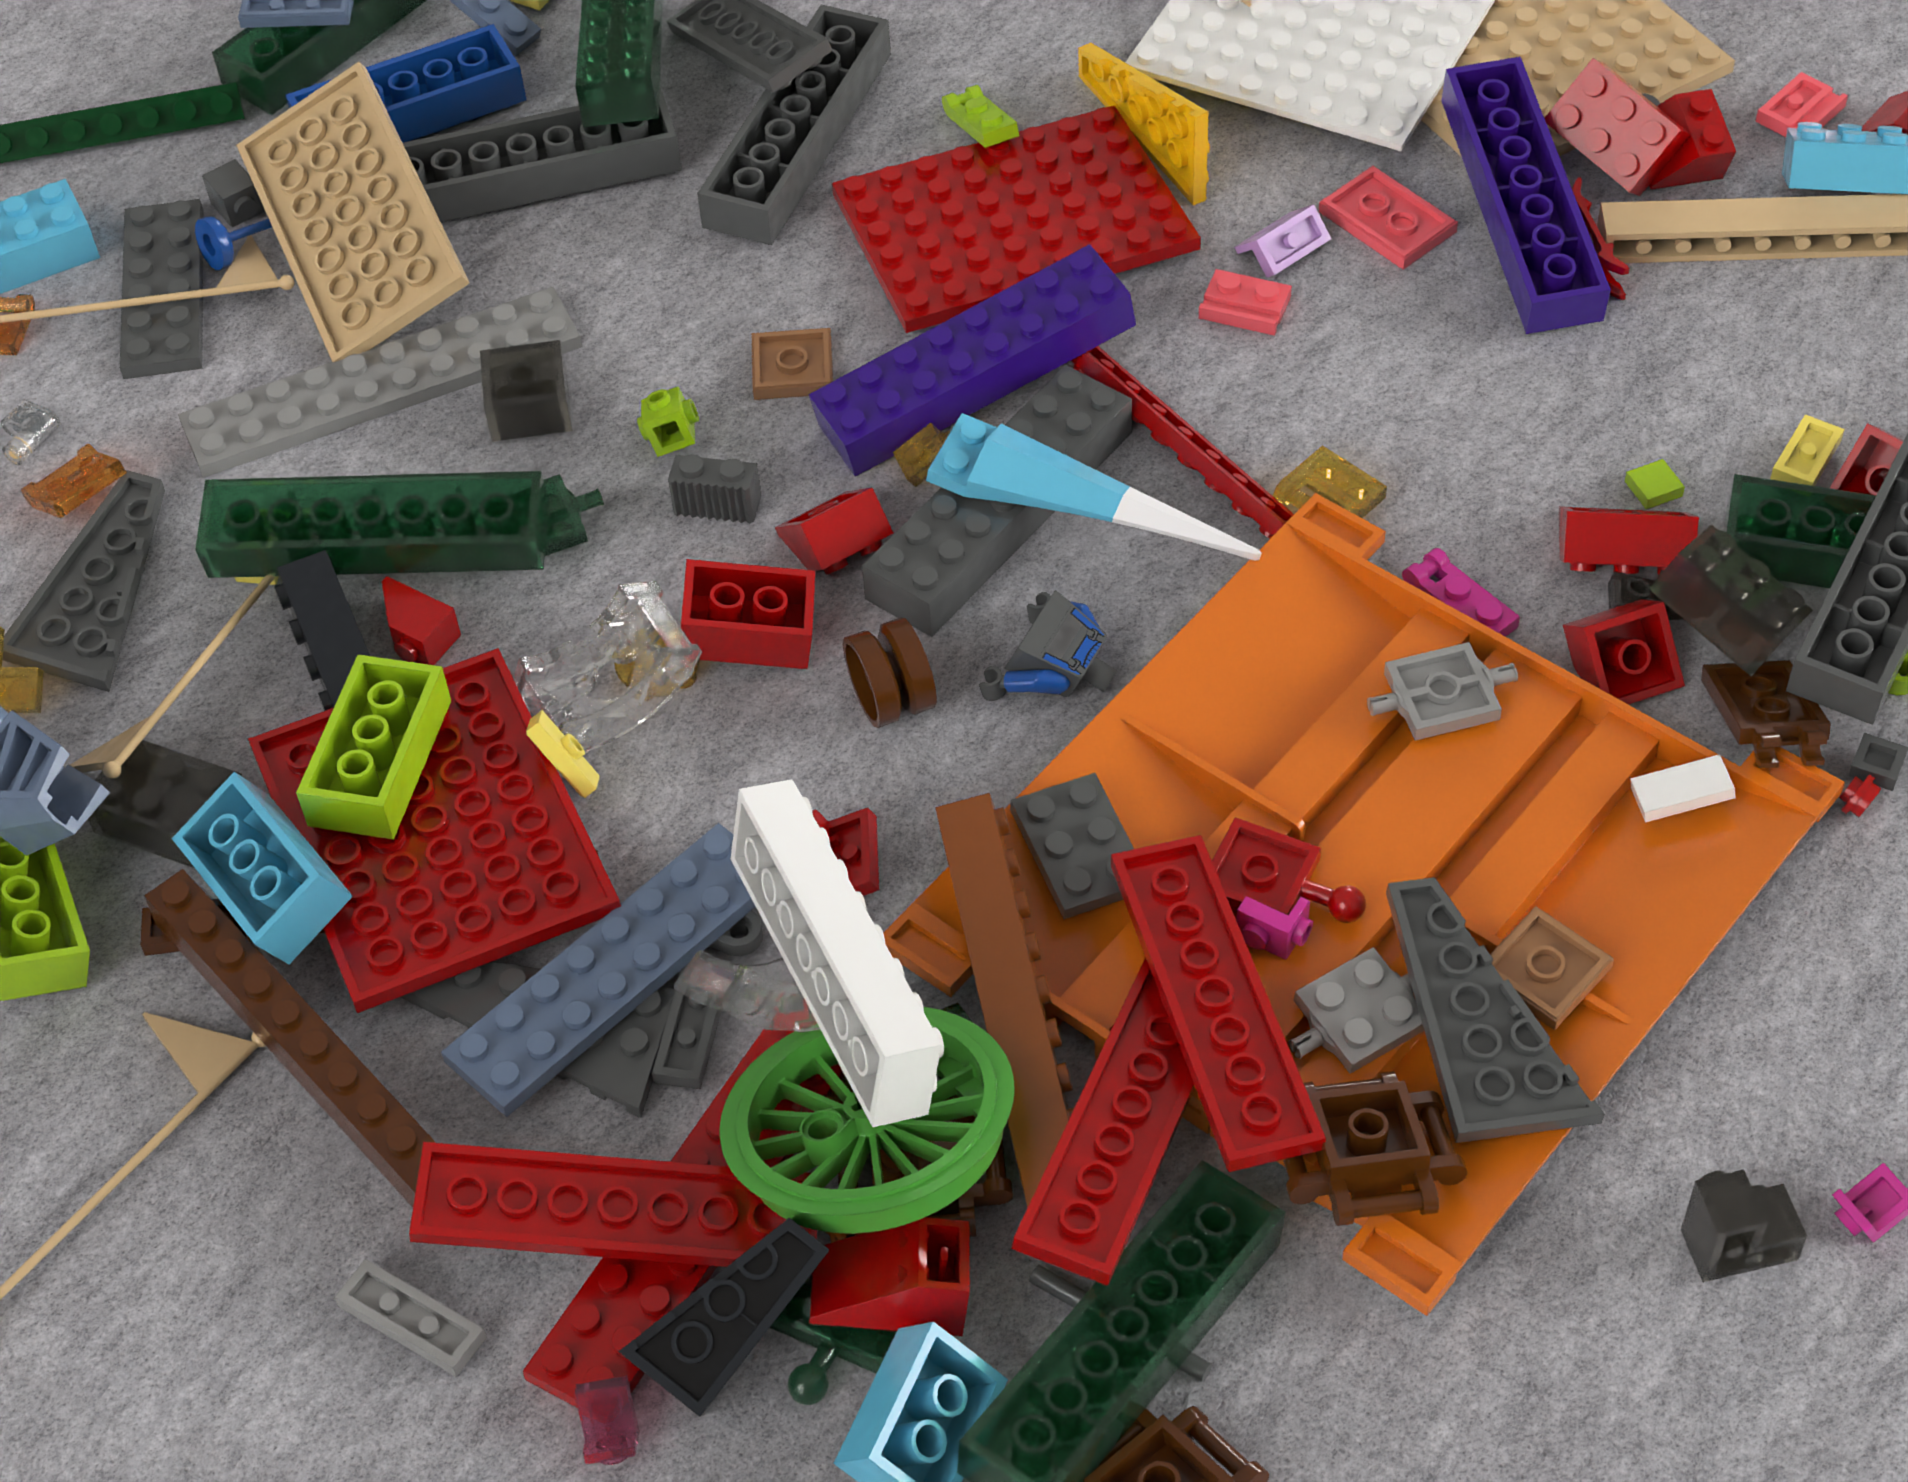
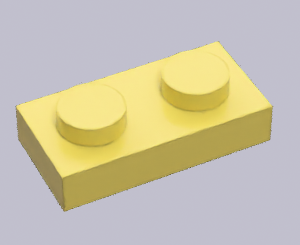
(1807, 452)

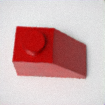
(418, 623)

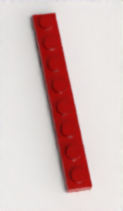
(1192, 448)

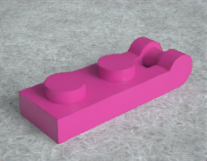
(1460, 592)

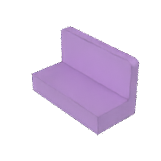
(1286, 240)

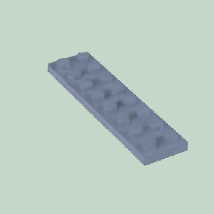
(602, 975)

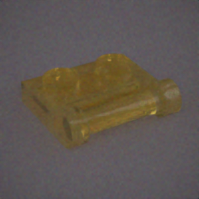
(1334, 480)

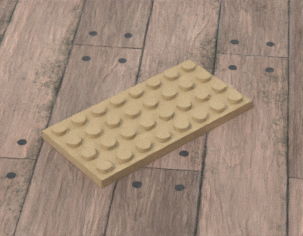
(351, 215)

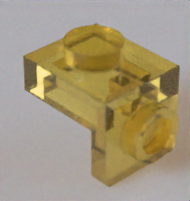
(919, 452)

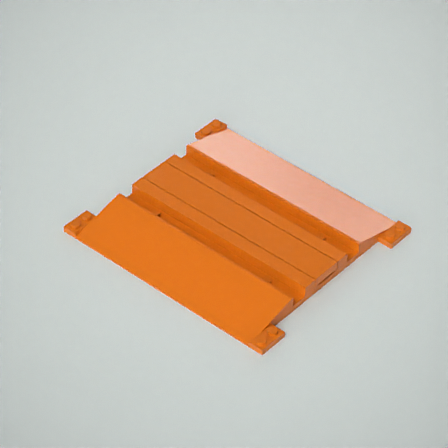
(1271, 724)

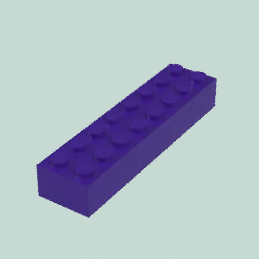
(1525, 196)
(973, 358)

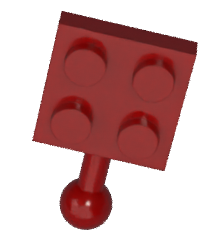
(1278, 872)

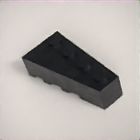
(321, 622)
(717, 1327)

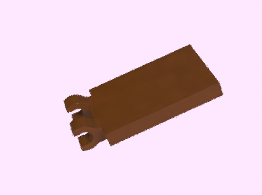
(1765, 713)

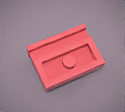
(1800, 101)
(1245, 302)

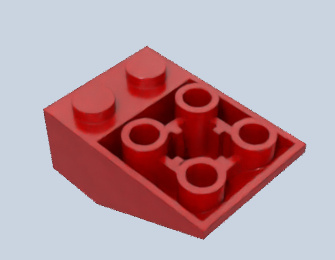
(896, 1278)

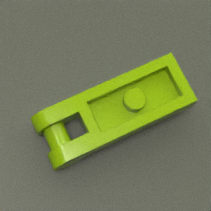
(979, 117)

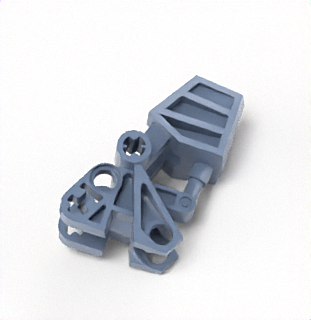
(37, 793)

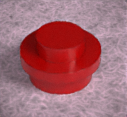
(1859, 795)

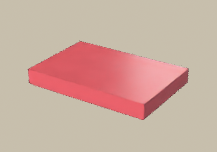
(1388, 217)

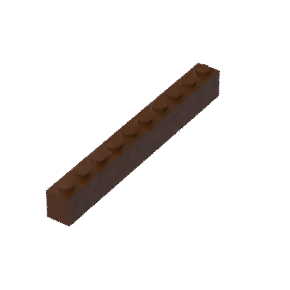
(291, 1030)

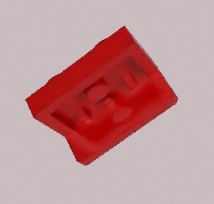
(856, 843)

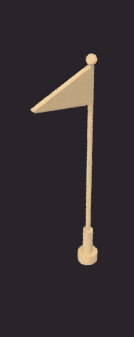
(246, 273)
(115, 752)
(206, 1062)

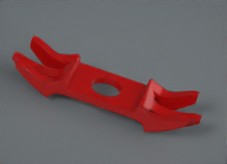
(1603, 250)

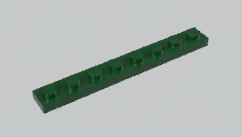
(120, 122)

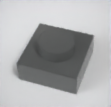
(1879, 759)

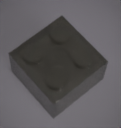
(525, 390)

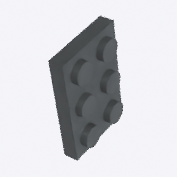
(1072, 841)

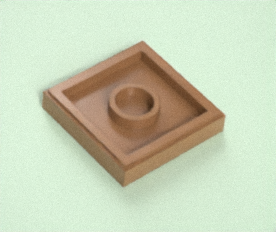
(791, 362)
(1550, 966)

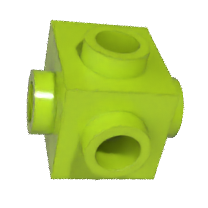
(668, 420)

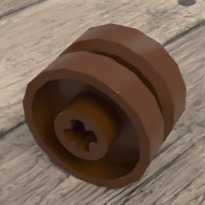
(889, 672)

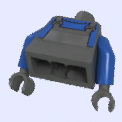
(1053, 653)

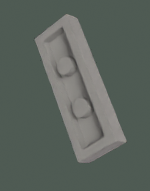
(410, 1317)

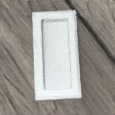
(1682, 788)

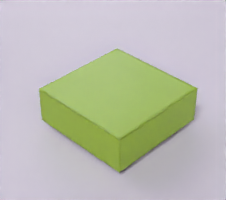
(1654, 484)

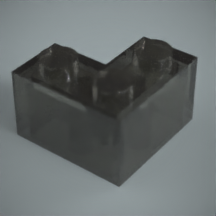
(1740, 1226)

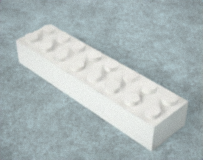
(836, 954)

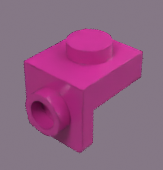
(1274, 930)
(1873, 1204)

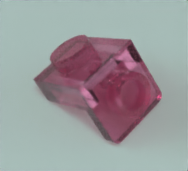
(607, 1420)

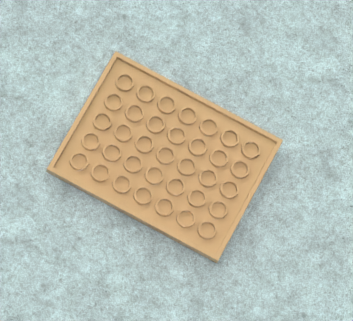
(1558, 38)

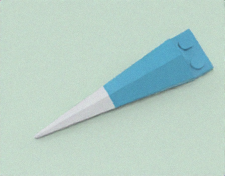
(1018, 470)

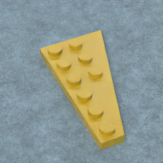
(1162, 121)

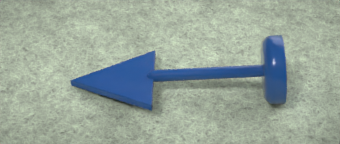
(217, 243)

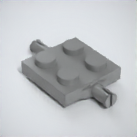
(1442, 690)
(1357, 1011)

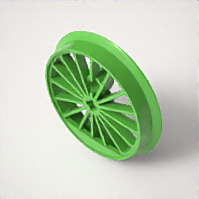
(842, 1134)

